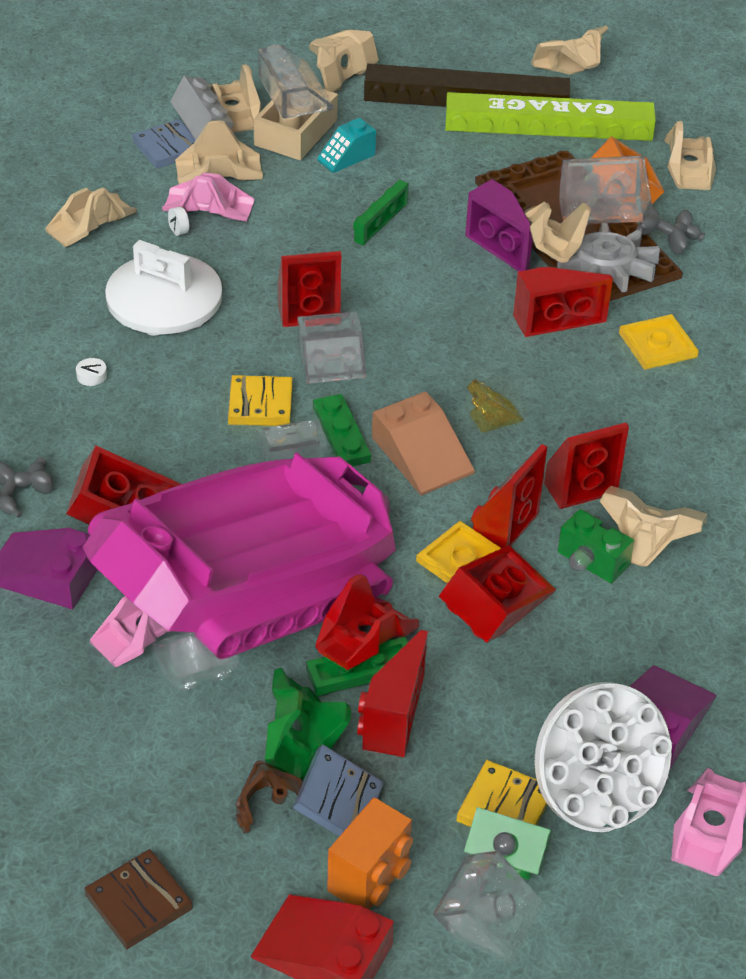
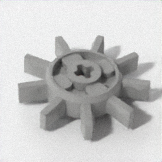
(614, 255)

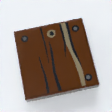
(138, 899)

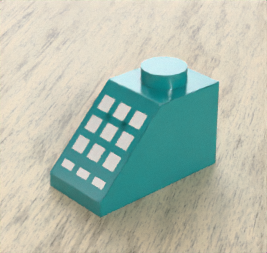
(349, 145)

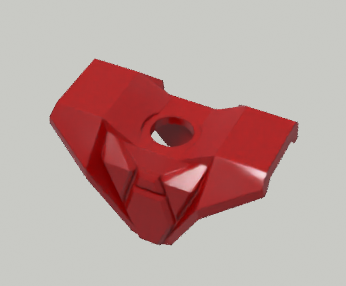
(354, 607)

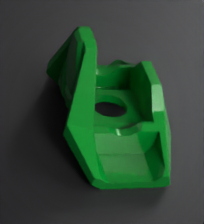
(318, 722)

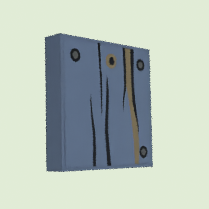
(164, 142)
(335, 791)

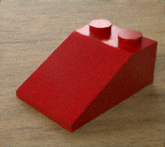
(309, 286)
(560, 299)
(586, 465)
(112, 482)
(513, 503)
(495, 592)
(393, 700)
(325, 940)

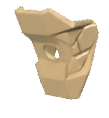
(358, 47)
(570, 55)
(243, 92)
(218, 153)
(685, 173)
(84, 213)
(557, 238)
(649, 525)

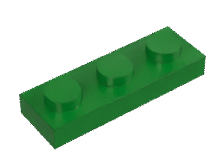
(380, 212)
(341, 430)
(330, 677)

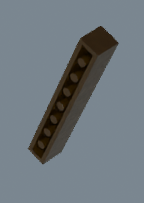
(431, 85)

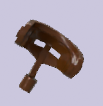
(263, 776)

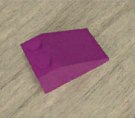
(499, 224)
(47, 565)
(678, 701)

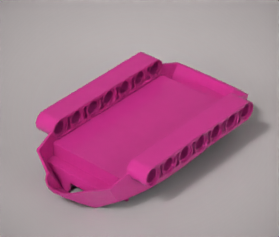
(247, 549)

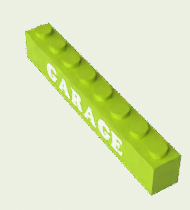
(550, 116)

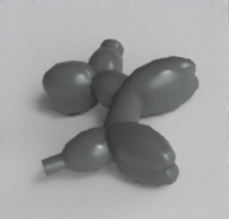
(677, 233)
(36, 476)

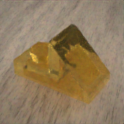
(491, 408)

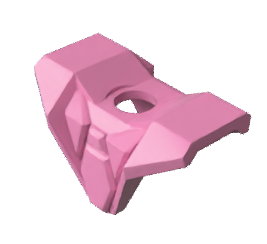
(211, 194)
(121, 638)
(705, 845)

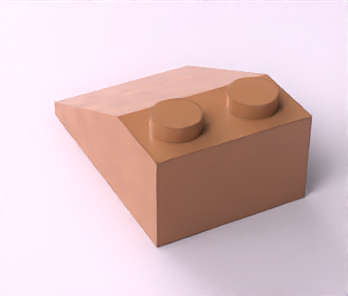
(421, 443)

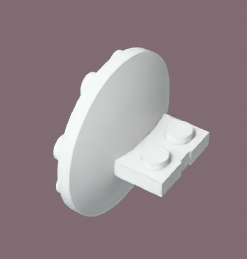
(163, 291)
(602, 756)

